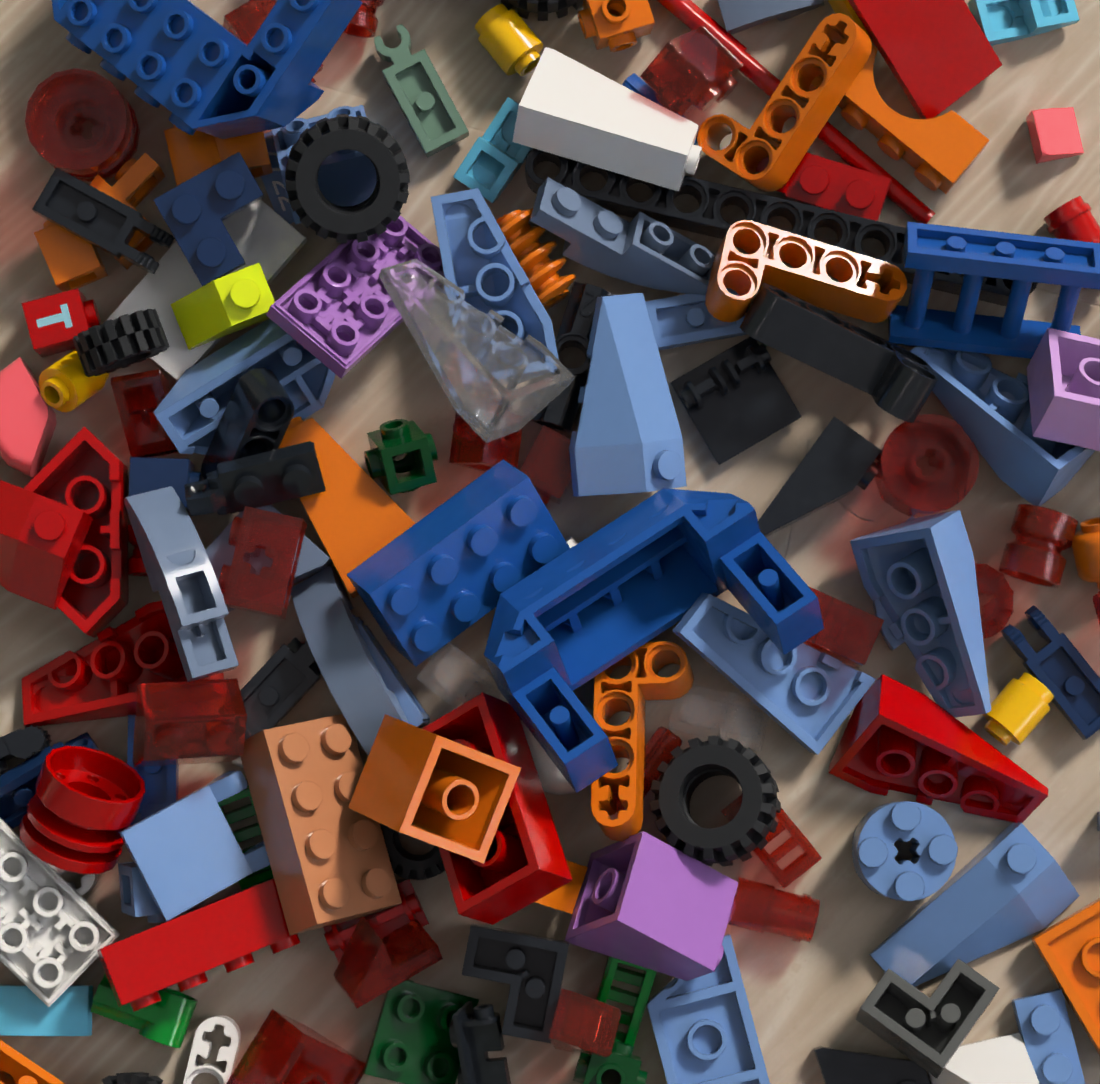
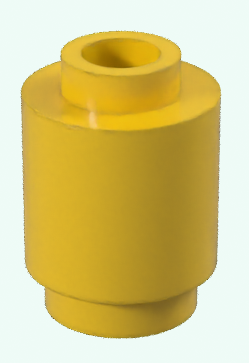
(509, 40)
(66, 385)
(1018, 709)

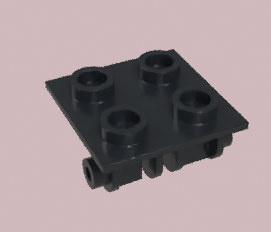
(736, 399)

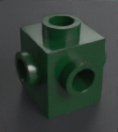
(401, 456)
(592, 1066)

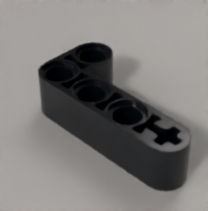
(887, 372)

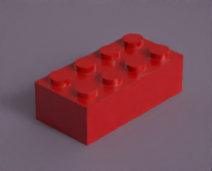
(526, 850)

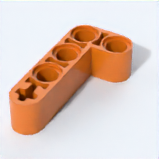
(789, 100)
(865, 289)
(629, 738)

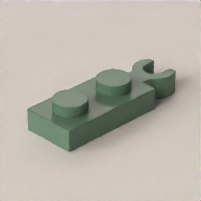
(421, 95)

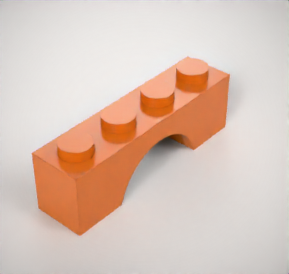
(935, 146)

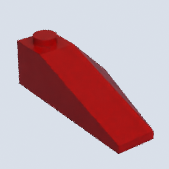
(38, 544)
(105, 673)
(919, 749)

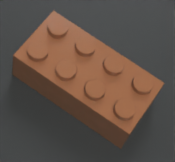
(321, 853)

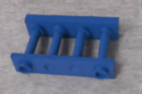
(992, 255)

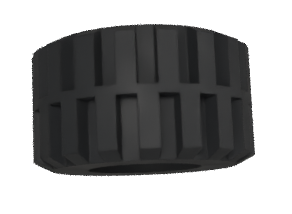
(342, 221)
(682, 777)

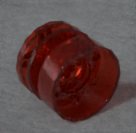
(57, 117)

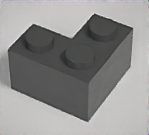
(923, 1026)

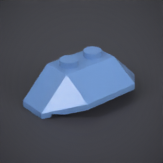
(203, 391)

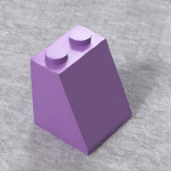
(653, 908)

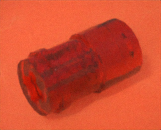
(771, 910)

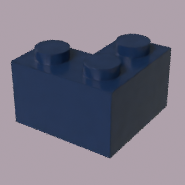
(197, 211)

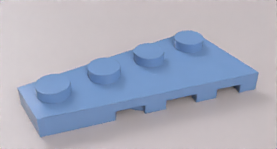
(799, 690)

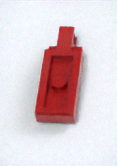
(835, 186)

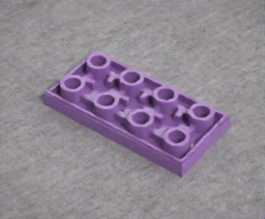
(342, 304)

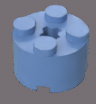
(932, 850)

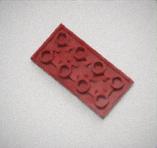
(930, 48)

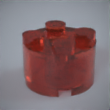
(948, 451)

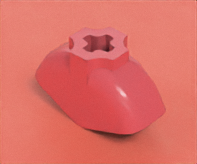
(24, 419)

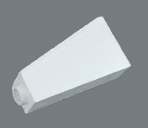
(604, 124)

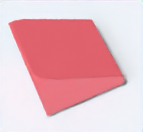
(1054, 134)

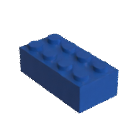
(458, 561)

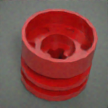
(81, 809)

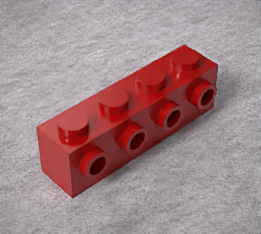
(194, 944)

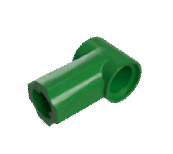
(161, 1022)

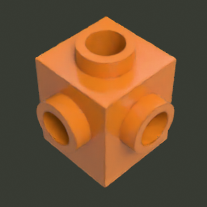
(620, 32)

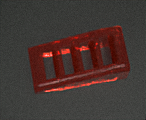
(797, 867)

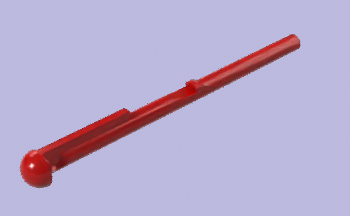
(695, 17)

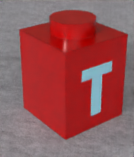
(58, 319)

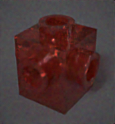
(472, 452)

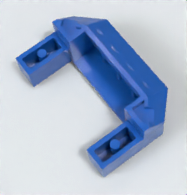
(203, 69)
(622, 593)

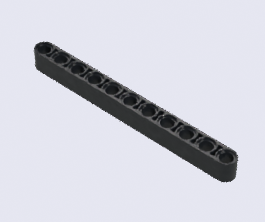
(757, 208)

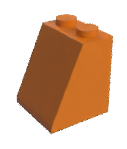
(434, 789)

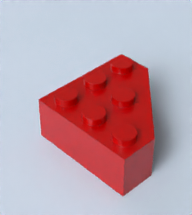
(97, 483)

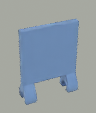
(190, 848)

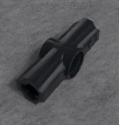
(573, 332)

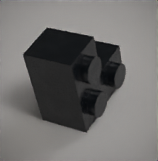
(531, 966)

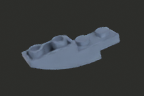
(632, 251)
(185, 581)

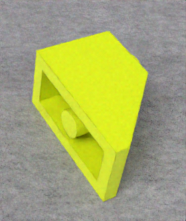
(224, 306)

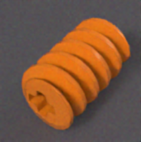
(534, 257)

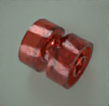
(1038, 545)

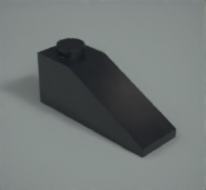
(824, 476)

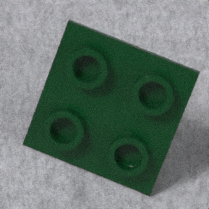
(414, 1037)

